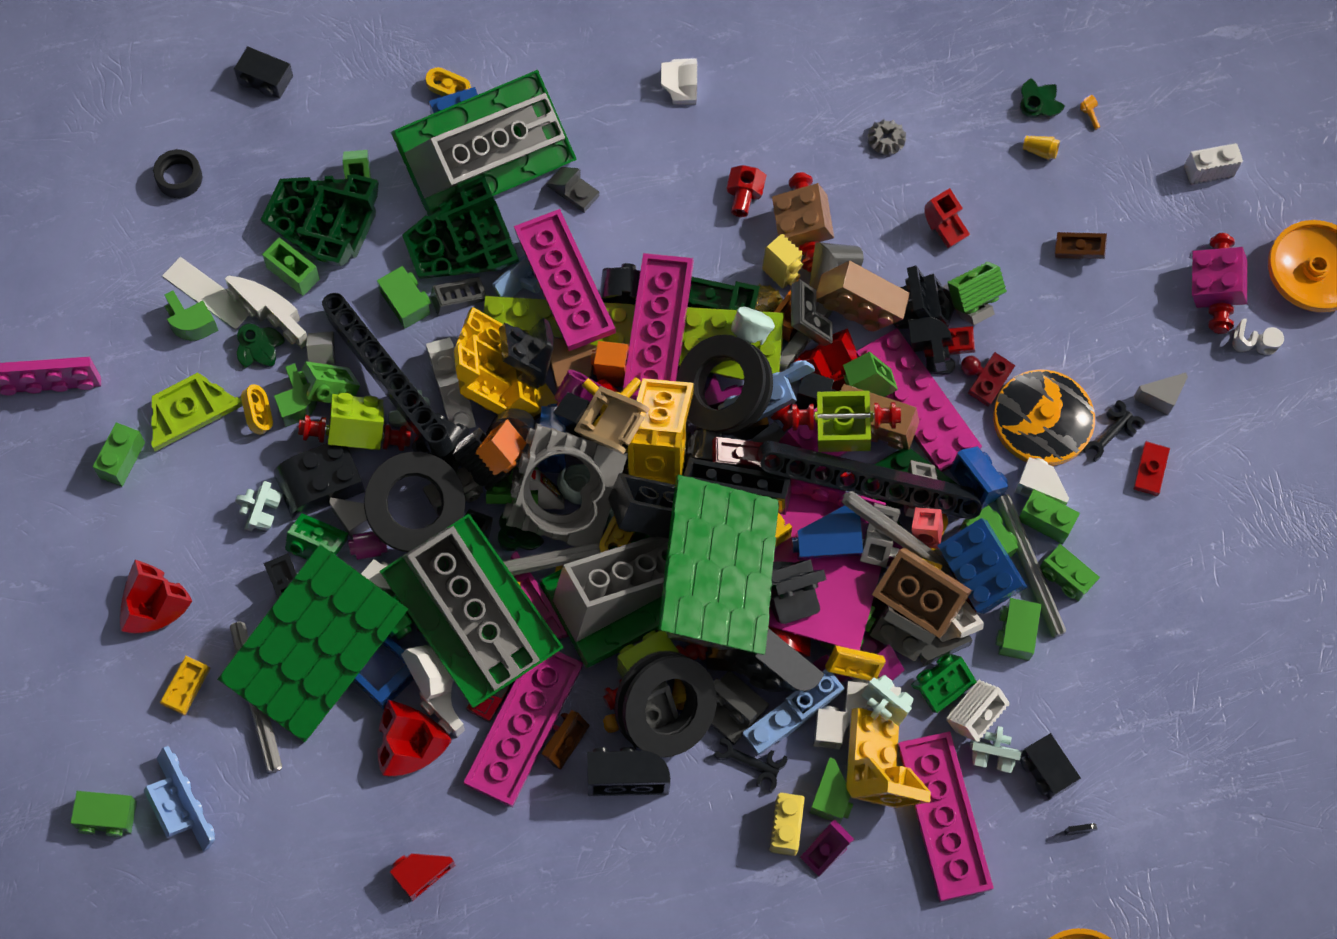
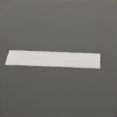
(204, 288)

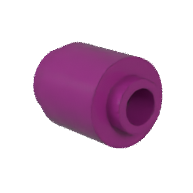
(366, 545)

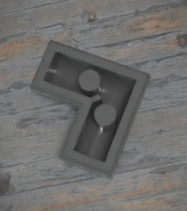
(830, 256)
(804, 314)

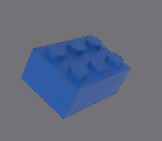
(982, 566)

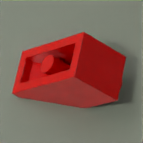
(420, 872)

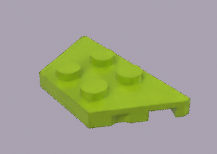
(188, 408)

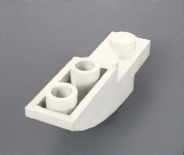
(266, 303)

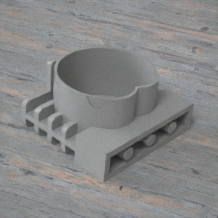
(588, 521)

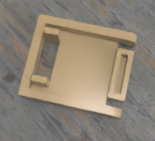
(617, 423)

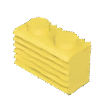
(782, 261)
(787, 824)

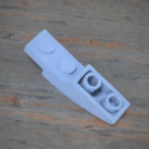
(792, 713)

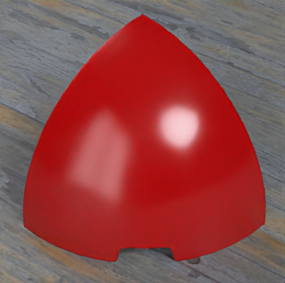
(830, 359)
(150, 600)
(409, 740)

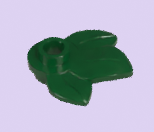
(1041, 98)
(260, 348)
(523, 539)

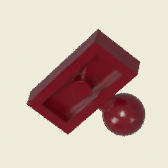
(989, 378)

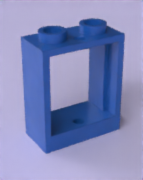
(394, 685)

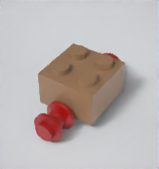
(803, 216)

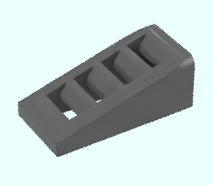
(450, 305)

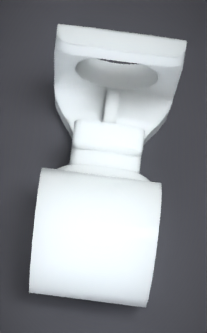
(1265, 343)

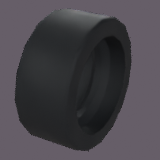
(176, 157)

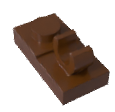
(1081, 245)
(565, 739)

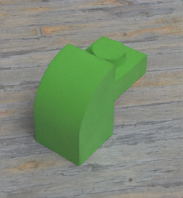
(189, 323)
(293, 403)

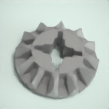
(886, 145)

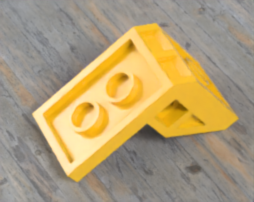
(661, 438)
(873, 764)

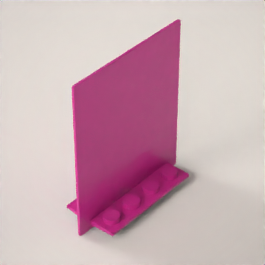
(849, 586)

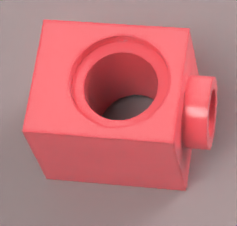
(928, 526)

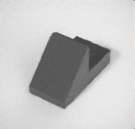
(573, 188)

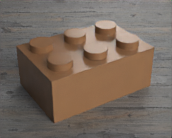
(862, 296)
(904, 432)
(921, 592)

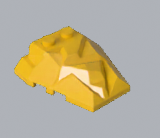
(483, 373)

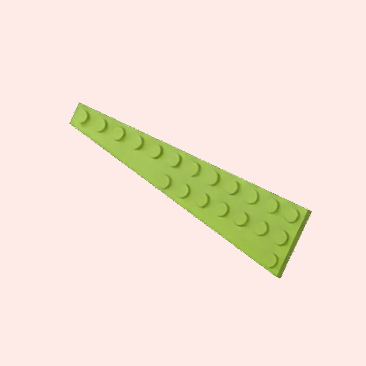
(699, 325)

